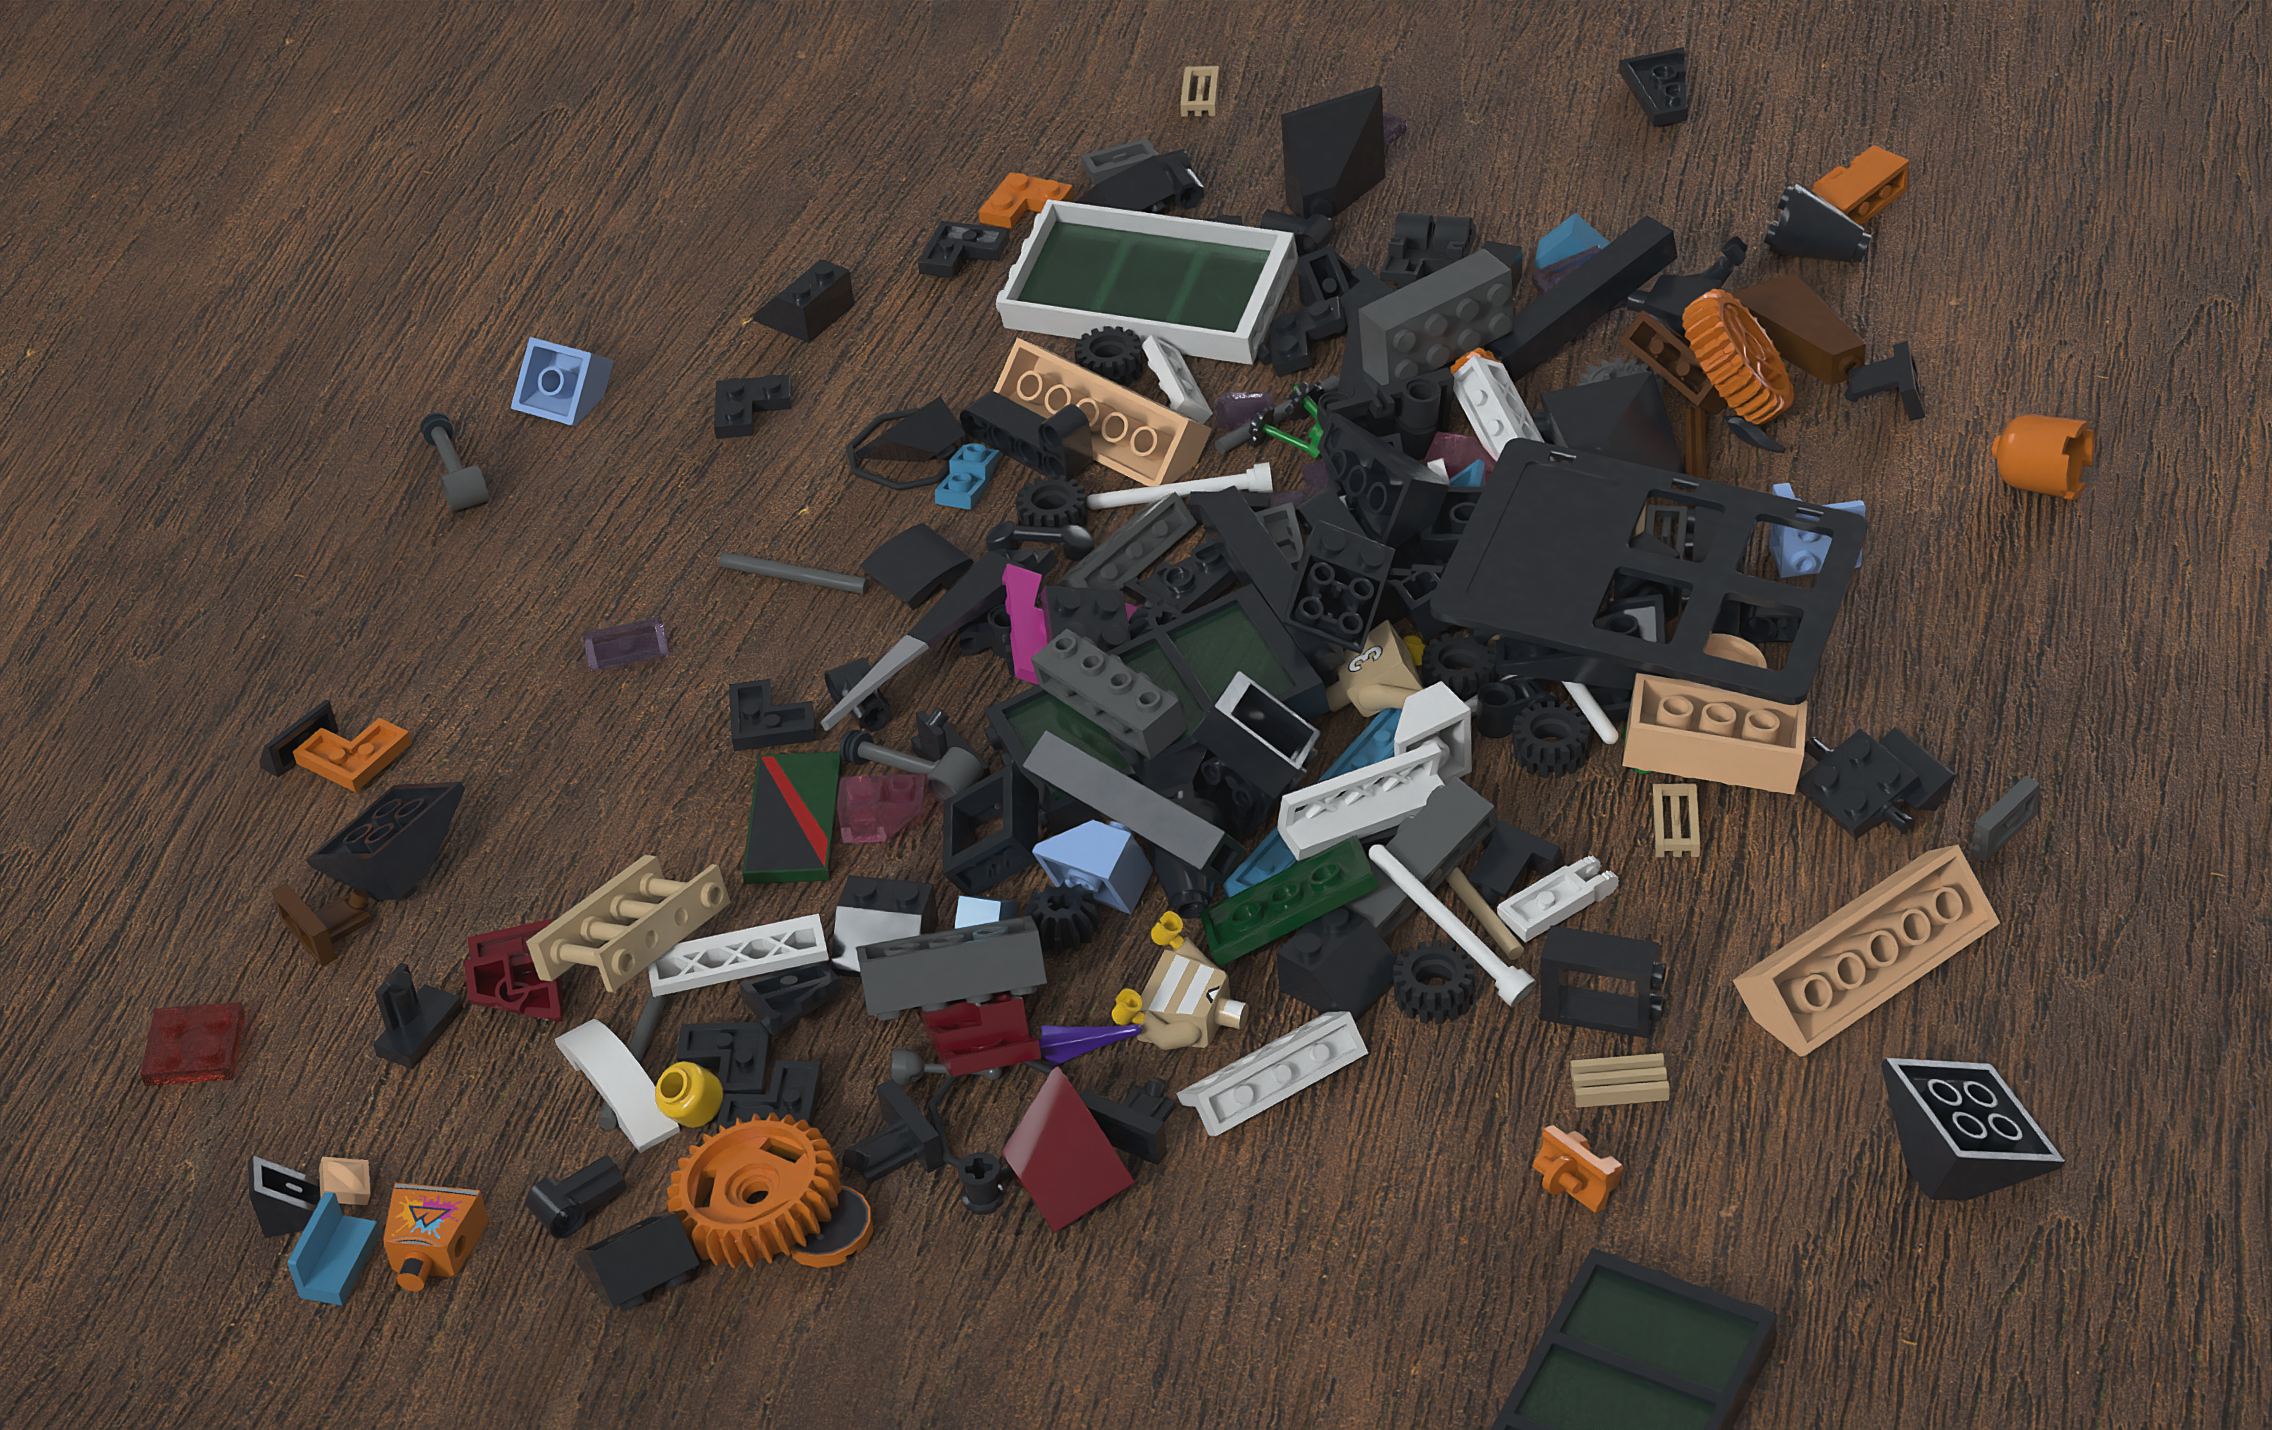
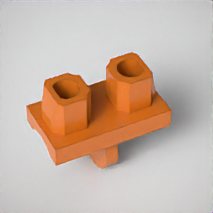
(1573, 1168)

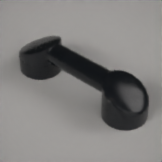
(1075, 539)

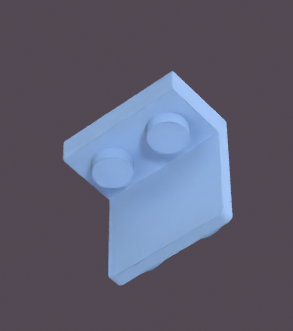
(1802, 551)

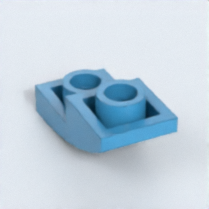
(968, 477)

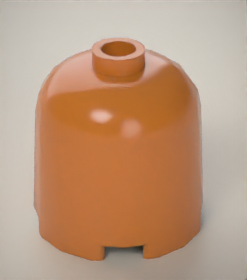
(2045, 454)

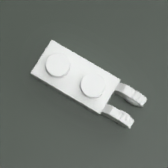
(1556, 897)

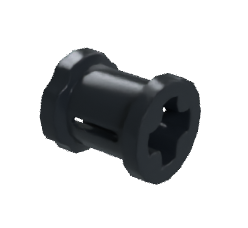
(980, 1176)

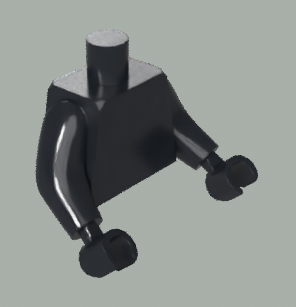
(1675, 292)

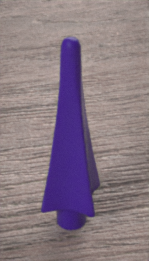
(1065, 1043)

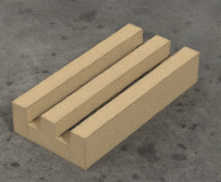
(1199, 105)
(1677, 843)
(1618, 1074)

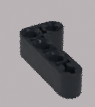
(1045, 445)

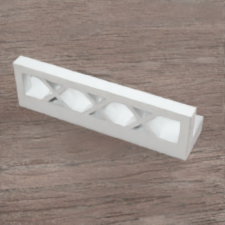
(1493, 405)
(1363, 807)
(738, 955)
(1275, 1071)

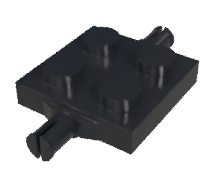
(1859, 784)

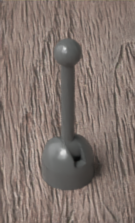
(909, 1067)

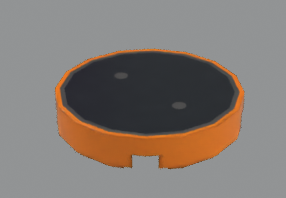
(846, 1231)

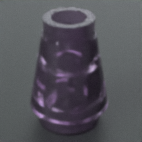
(1240, 407)

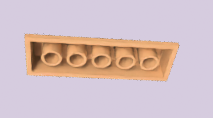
(1125, 427)
(1868, 950)

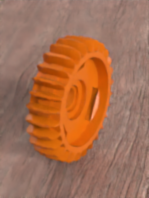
(1738, 356)
(746, 1162)

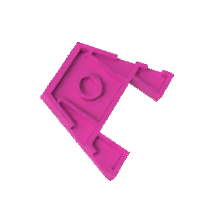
(1027, 621)

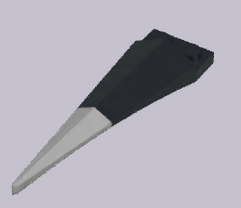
(968, 598)

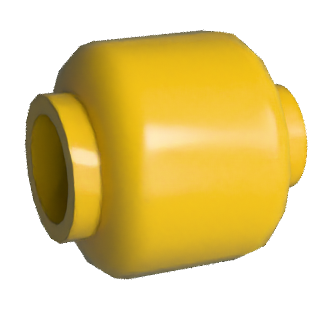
(688, 1094)

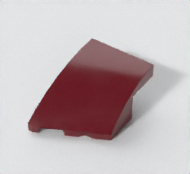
(505, 976)
(981, 1034)
(1063, 1155)

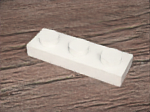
(1176, 380)

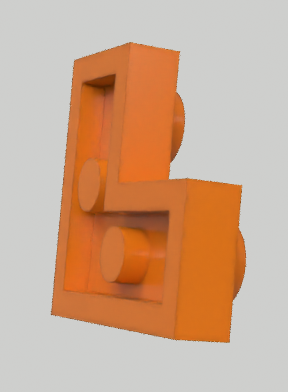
(1019, 194)
(353, 761)

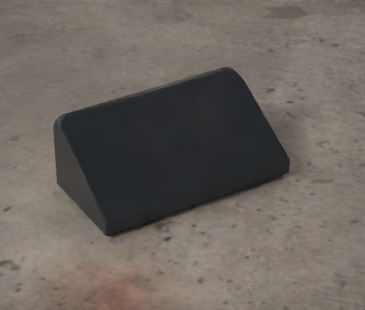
(278, 753)
(1933, 774)

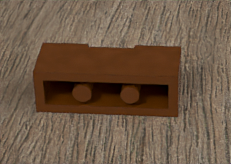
(1672, 359)

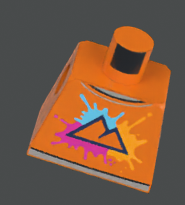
(431, 1231)

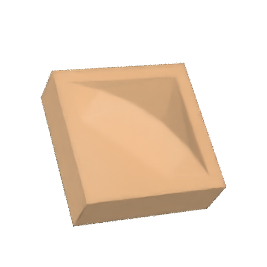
(346, 1179)

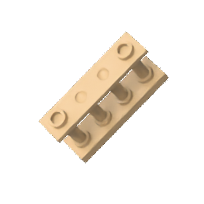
(616, 904)

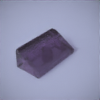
(625, 644)

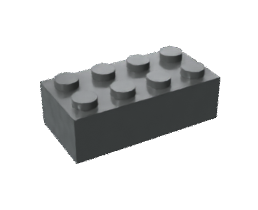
(1437, 318)
(951, 967)

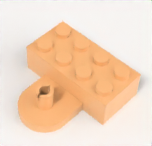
(1715, 731)

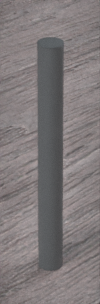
(1242, 434)
(794, 573)
(637, 1047)

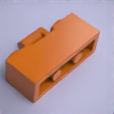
(1867, 185)

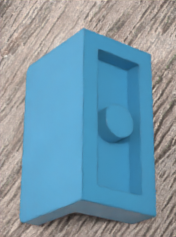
(331, 1252)

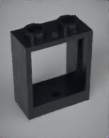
(1258, 736)
(971, 864)
(1608, 957)

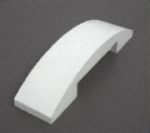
(619, 1081)

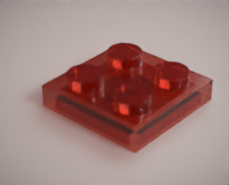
(193, 1044)

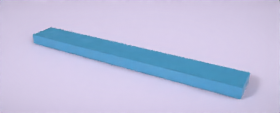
(1273, 854)

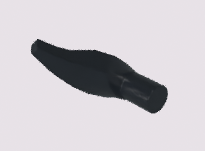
(1752, 434)

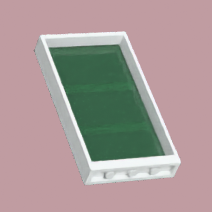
(1160, 275)

